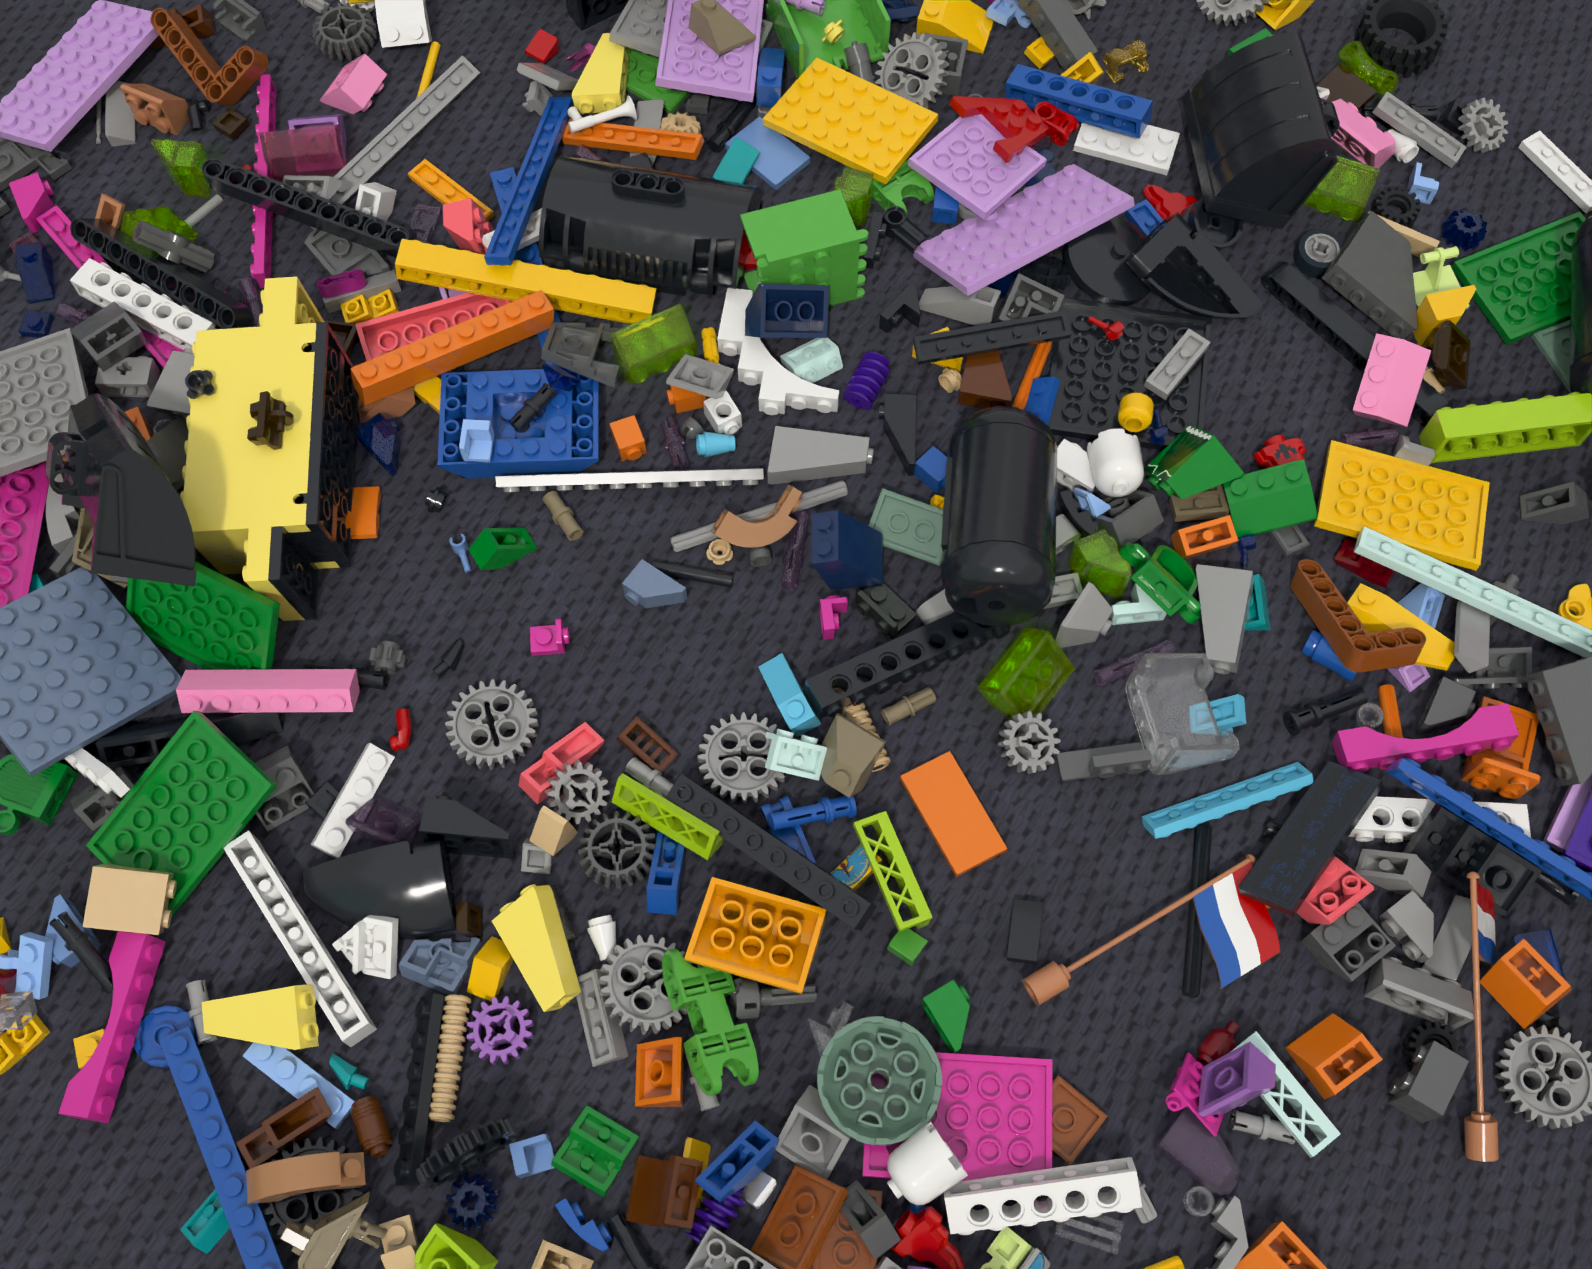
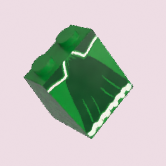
(1191, 465)

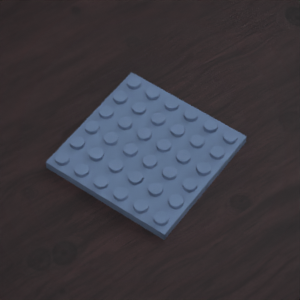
(73, 669)

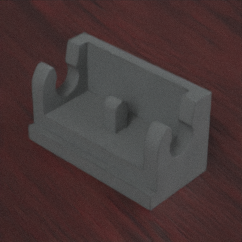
(240, 19)

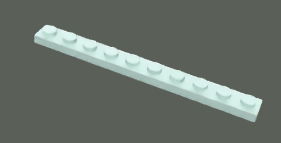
(1474, 592)

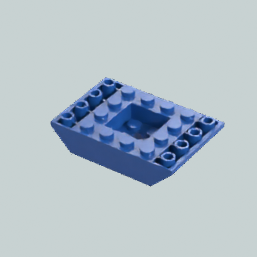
(556, 443)

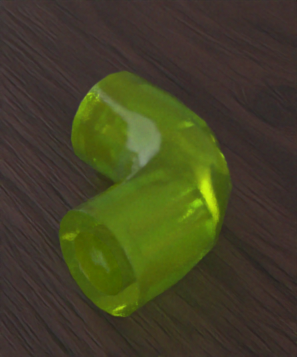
(1362, 65)

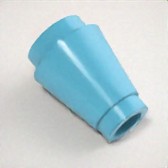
(714, 444)

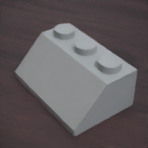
(1419, 993)

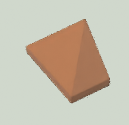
(110, 211)

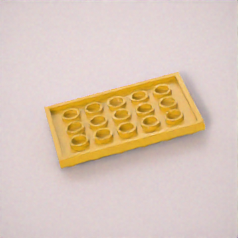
(850, 120)
(1404, 501)

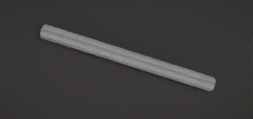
(809, 499)

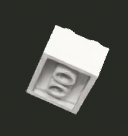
(402, 22)

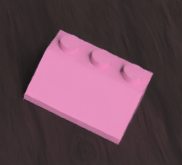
(1361, 136)
(1391, 380)

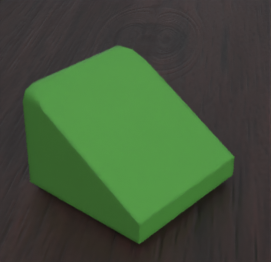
(907, 945)

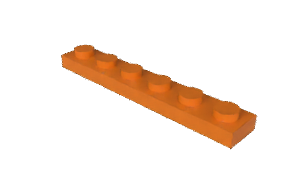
(637, 140)

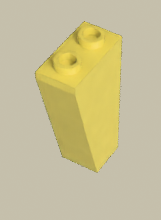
(603, 79)
(539, 946)
(268, 1017)

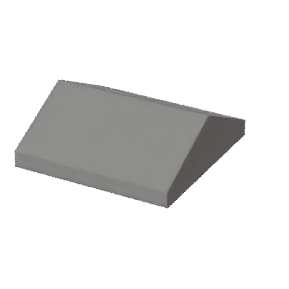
(701, 376)

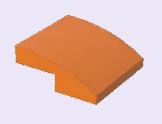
(364, 514)

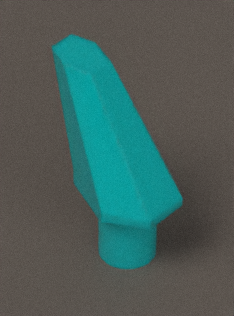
(347, 1073)

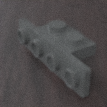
(1504, 666)
(1103, 761)

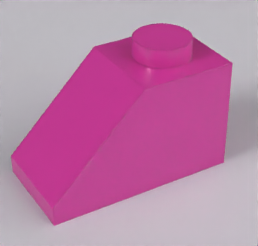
(32, 198)

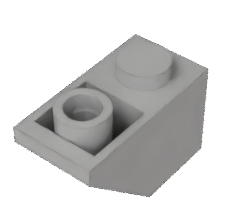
(1412, 926)

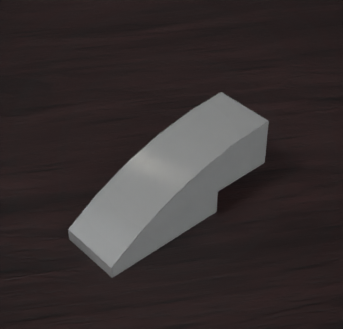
(60, 518)

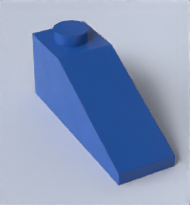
(770, 76)
(665, 876)
(739, 1162)

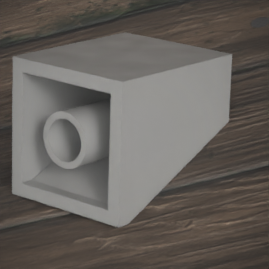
(171, 391)

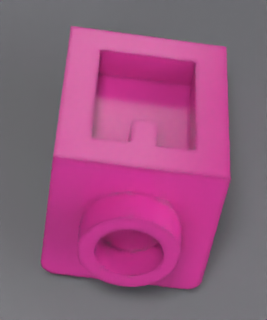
(829, 612)
(549, 639)

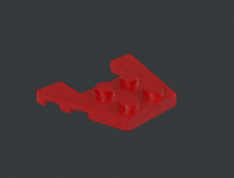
(1009, 117)

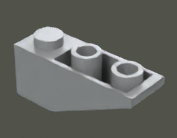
(950, 302)

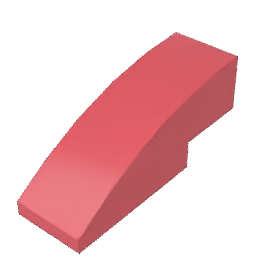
(576, 745)

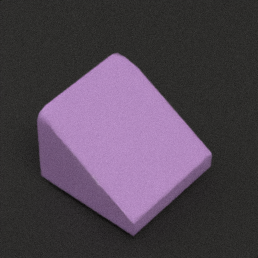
(1410, 676)

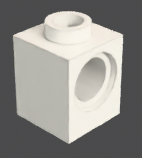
(723, 406)

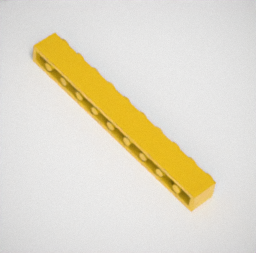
(563, 288)

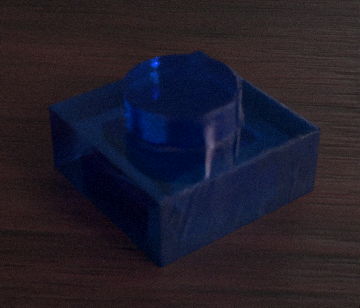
(36, 324)

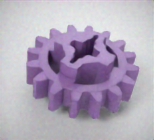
(493, 1040)

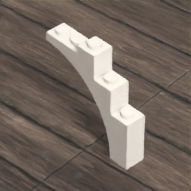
(757, 365)

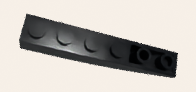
(145, 741)

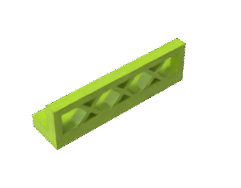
(666, 817)
(898, 868)

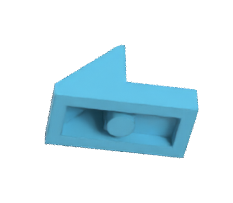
(1229, 712)

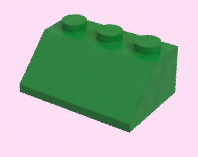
(1270, 499)

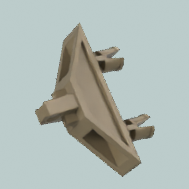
(321, 1243)

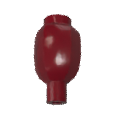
(1217, 1043)

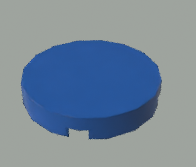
(154, 1028)

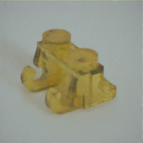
(1134, 53)

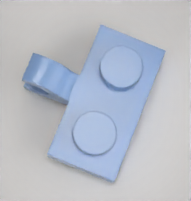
(1005, 10)
(32, 964)

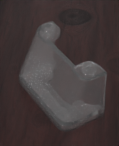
(1175, 713)

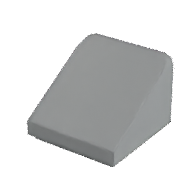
(535, 859)

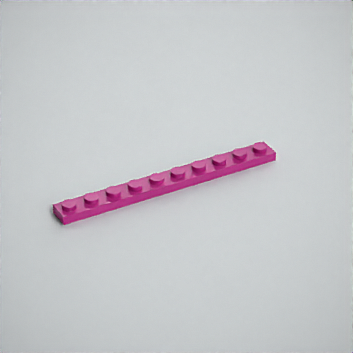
(262, 226)
(58, 228)

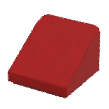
(542, 46)

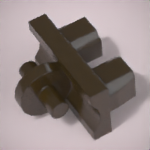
(271, 421)

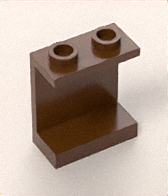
(664, 1192)

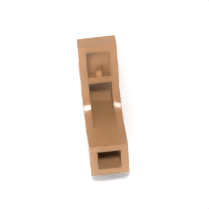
(761, 531)
(304, 1174)

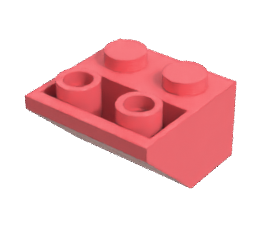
(466, 225)
(1334, 894)

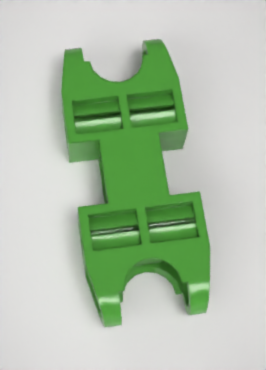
(903, 184)
(715, 1035)

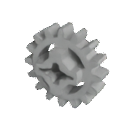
(1483, 125)
(1025, 754)
(585, 783)

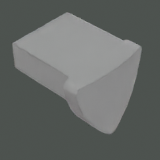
(1413, 452)

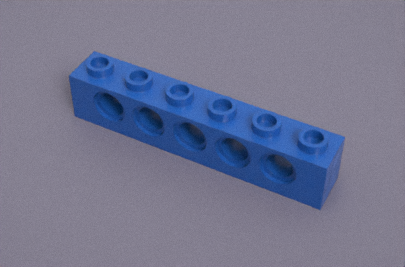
(1083, 100)

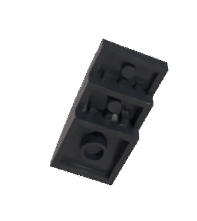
(1457, 848)

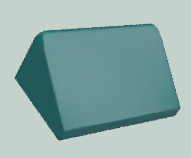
(737, 162)
(1258, 610)
(206, 1224)

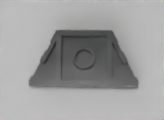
(342, 255)

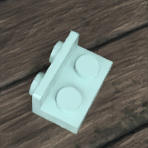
(813, 359)
(795, 756)

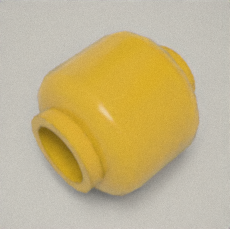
(1135, 412)

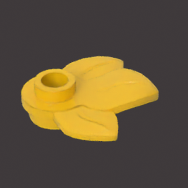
(1581, 603)

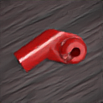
(404, 728)

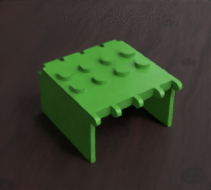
(803, 31)
(808, 245)

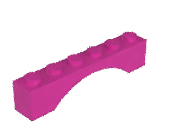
(1366, 749)
(95, 1088)

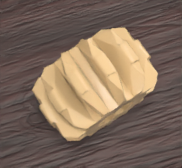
(681, 123)

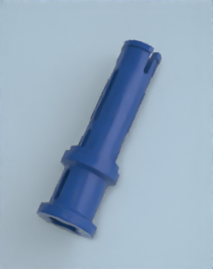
(824, 810)

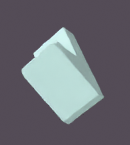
(1141, 610)

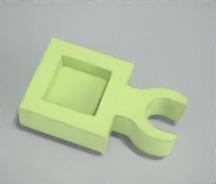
(1007, 1251)

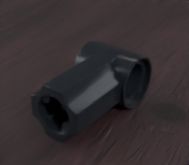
(903, 229)

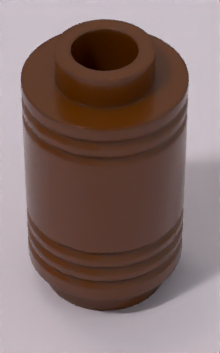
(371, 1126)

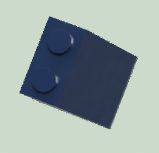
(846, 551)

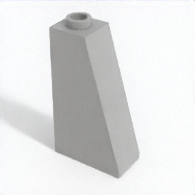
(815, 455)
(1224, 611)

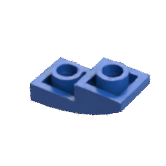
(591, 1232)

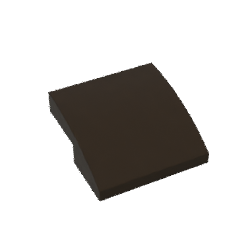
(1348, 87)

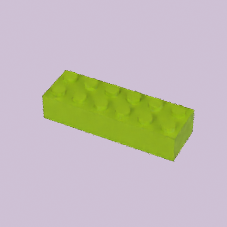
(1509, 427)

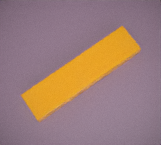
(443, 187)

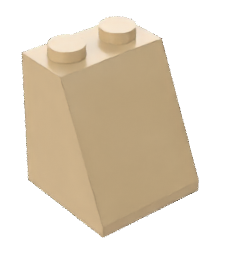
(129, 899)

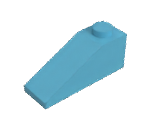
(789, 695)

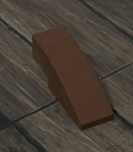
(197, 19)
(285, 1128)

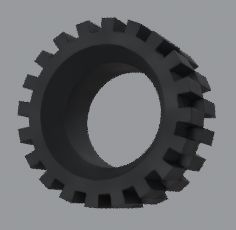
(1412, 16)

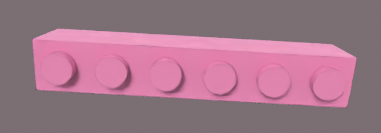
(268, 690)

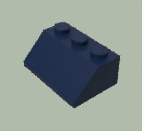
(788, 311)

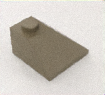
(718, 26)
(849, 755)

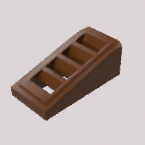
(638, 724)

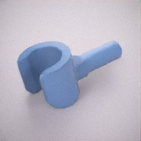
(461, 549)

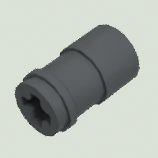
(859, 61)

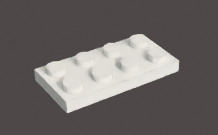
(1150, 152)

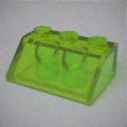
(1344, 189)
(653, 344)
(1027, 674)

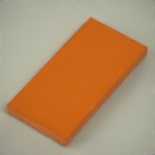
(953, 814)

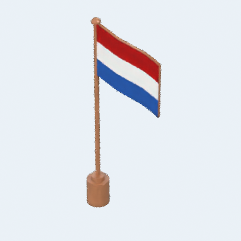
(1233, 926)
(1480, 1127)

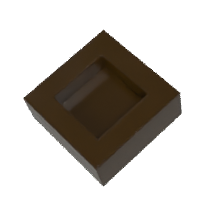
(230, 123)
(469, 920)

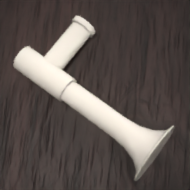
(580, 123)

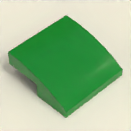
(595, 1151)

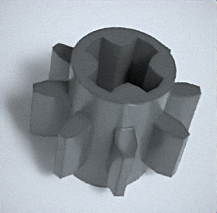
(387, 657)

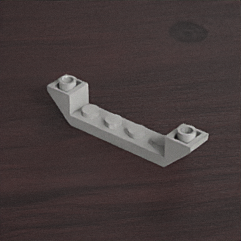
(1230, 1223)

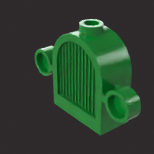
(1165, 579)
(33, 796)

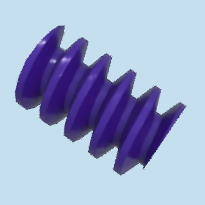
(867, 380)
(715, 1215)

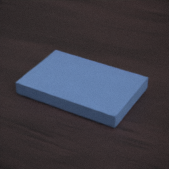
(778, 156)

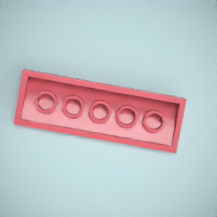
(413, 324)

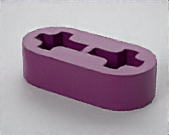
(341, 283)

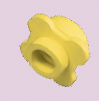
(833, 32)

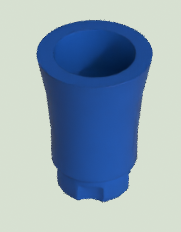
(1323, 654)

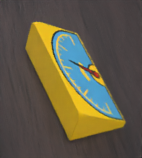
(855, 868)

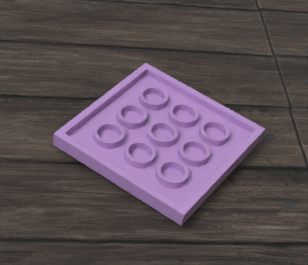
(970, 170)

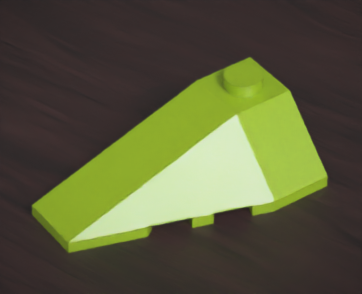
(452, 1250)

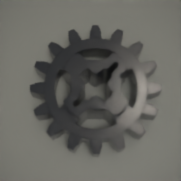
(1048, 272)

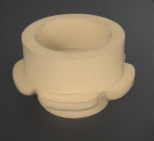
(950, 380)
(719, 545)

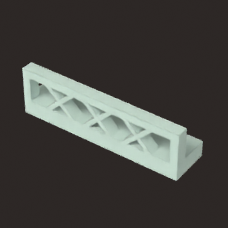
(1298, 1098)

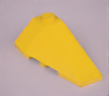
(1382, 613)

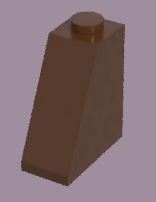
(984, 382)

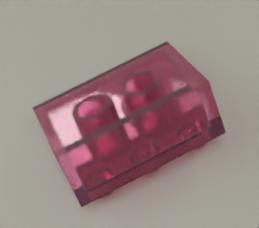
(303, 151)

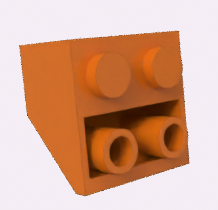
(1525, 984)
(1333, 1055)
(1279, 1250)

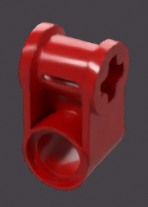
(1056, 121)

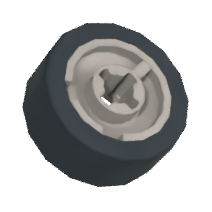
(1316, 252)

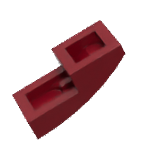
(1362, 566)

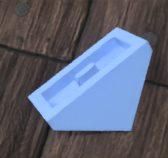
(1424, 603)

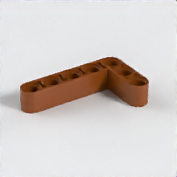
(218, 84)
(1345, 632)

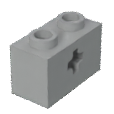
(129, 378)

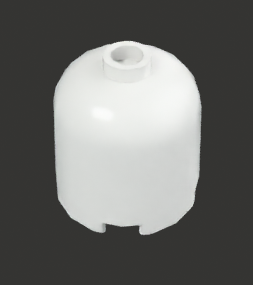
(1116, 463)
(923, 1167)

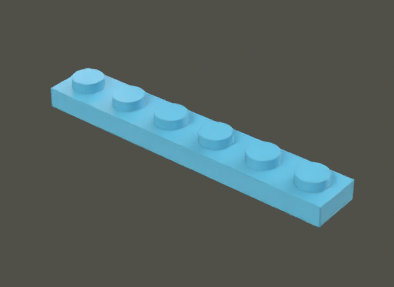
(1227, 800)

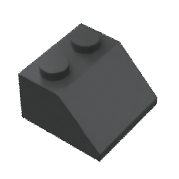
(1130, 517)

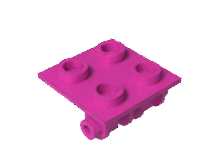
(1186, 1092)

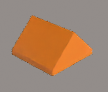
(660, 1073)

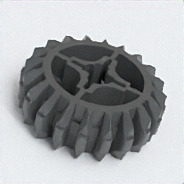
(344, 32)
(607, 849)

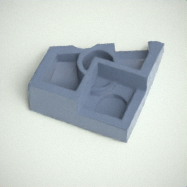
(431, 963)

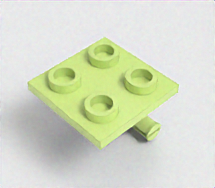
(1435, 276)

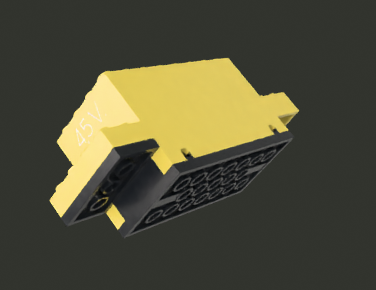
(260, 507)

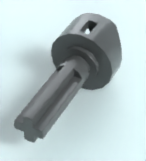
(749, 997)

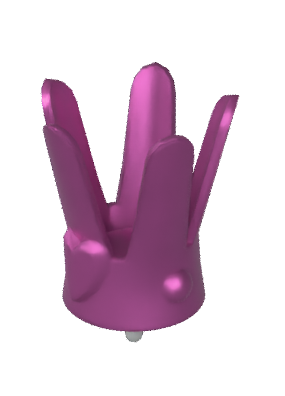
(581, 56)

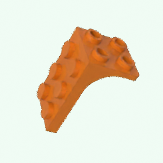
(1506, 769)

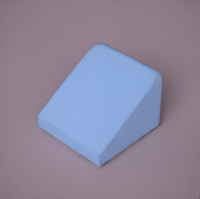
(1090, 502)

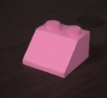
(355, 85)

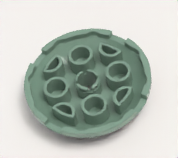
(910, 1072)

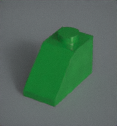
(501, 547)
(948, 1012)

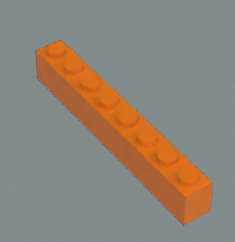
(452, 347)

